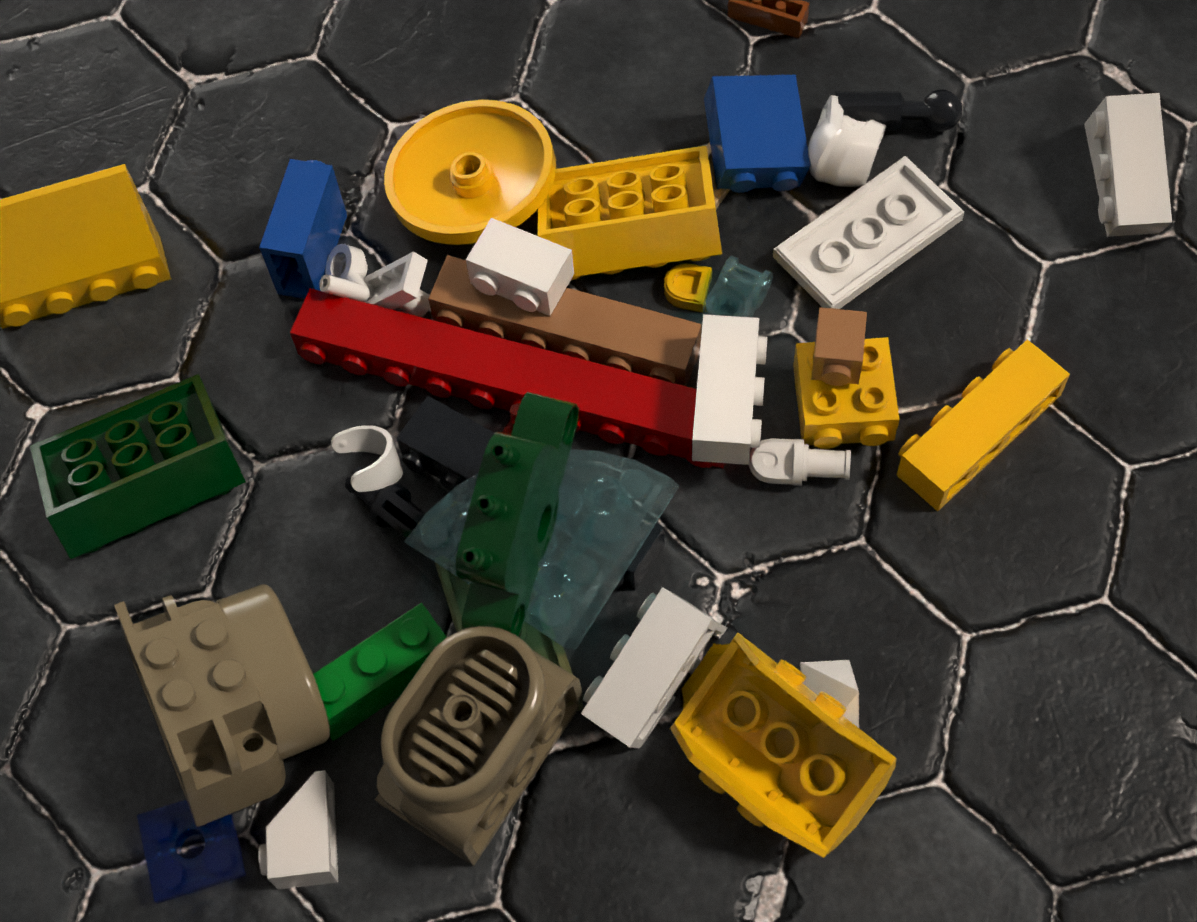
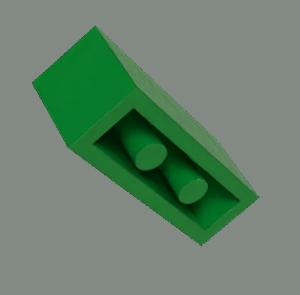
(376, 669)

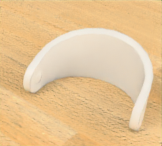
(376, 440)

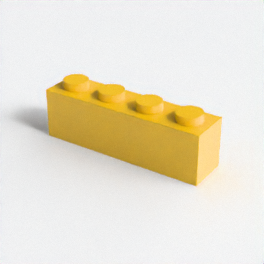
(981, 424)

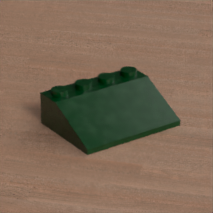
(134, 466)

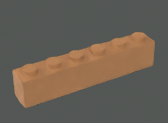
(578, 326)

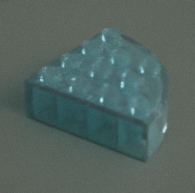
(599, 528)

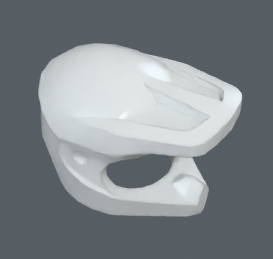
(842, 147)

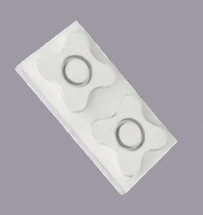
(868, 234)

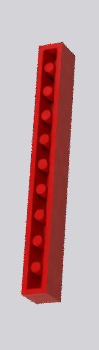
(495, 371)

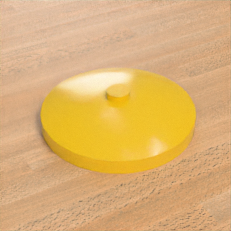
(467, 168)

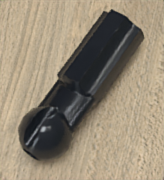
(938, 110)

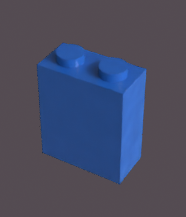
(756, 132)
(303, 227)

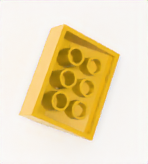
(633, 212)
(75, 246)

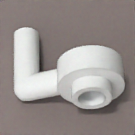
(346, 273)

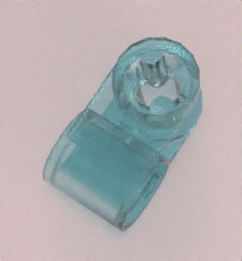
(738, 290)

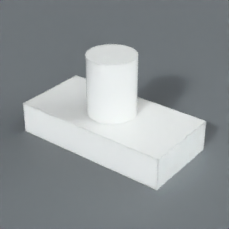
(400, 285)

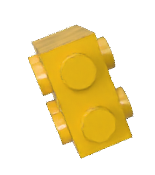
(848, 412)

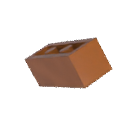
(776, 15)

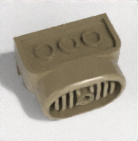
(227, 696)
(472, 736)

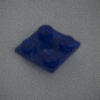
(172, 875)

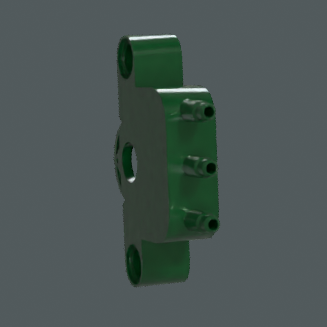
(511, 495)

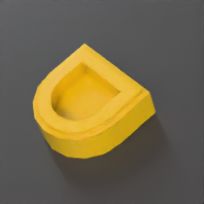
(688, 286)

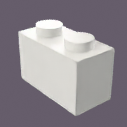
(520, 267)

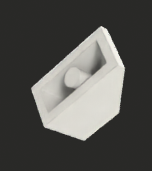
(303, 838)

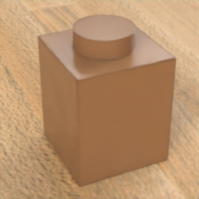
(839, 346)

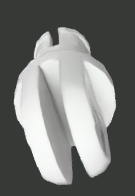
(792, 462)

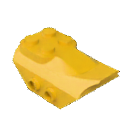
(779, 747)

